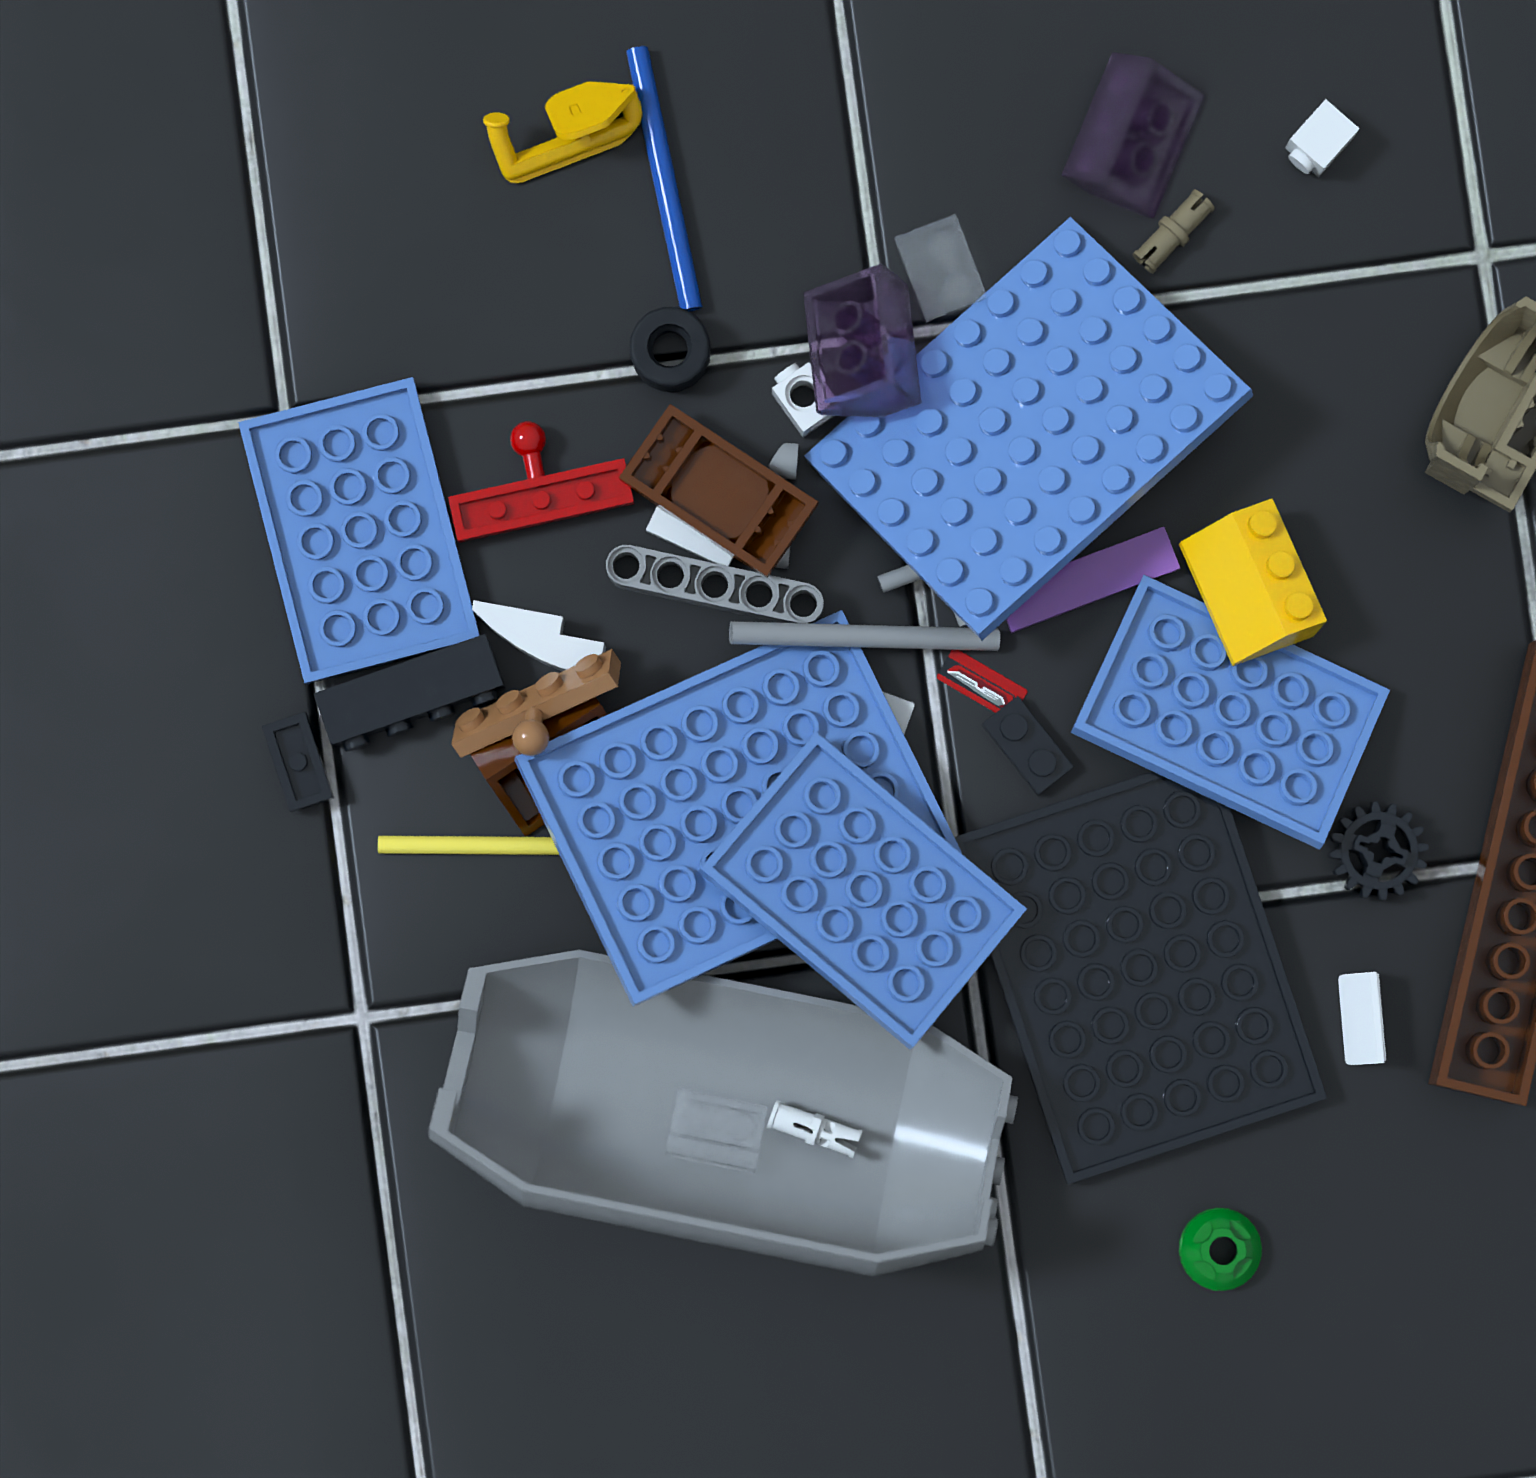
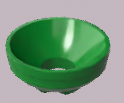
(1199, 1235)

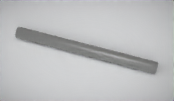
(860, 636)

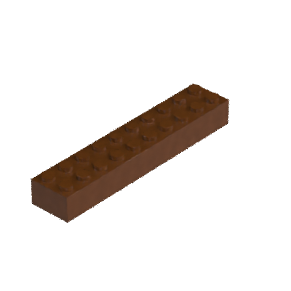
(1491, 1004)

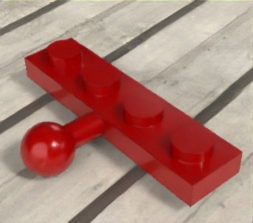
(541, 496)

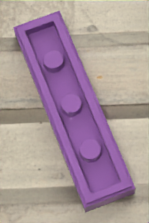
(1098, 577)

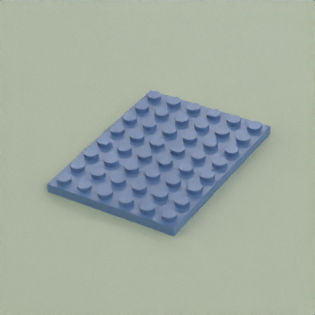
(1031, 428)
(668, 778)

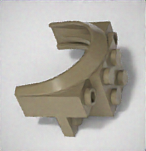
(1490, 413)

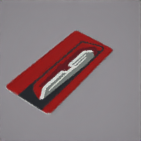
(978, 681)

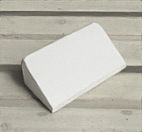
(1362, 1018)

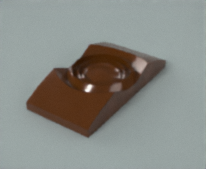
(718, 491)

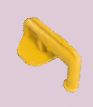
(583, 126)

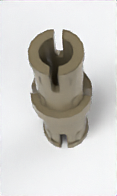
(1173, 231)

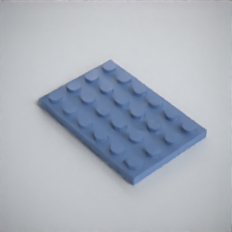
(359, 530)
(1255, 735)
(862, 890)

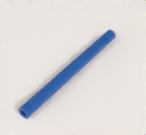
(664, 180)

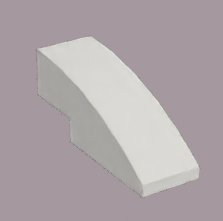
(537, 635)

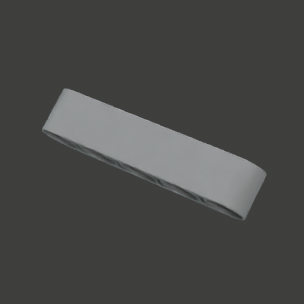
(695, 573)

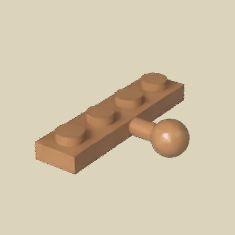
(524, 710)

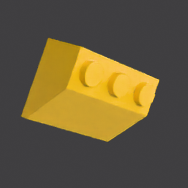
(1253, 582)

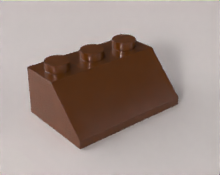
(503, 775)

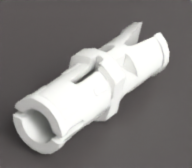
(813, 1128)

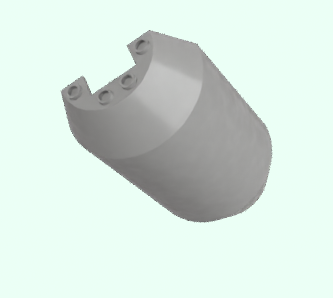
(575, 1092)

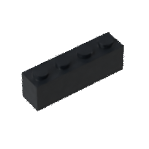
(410, 691)

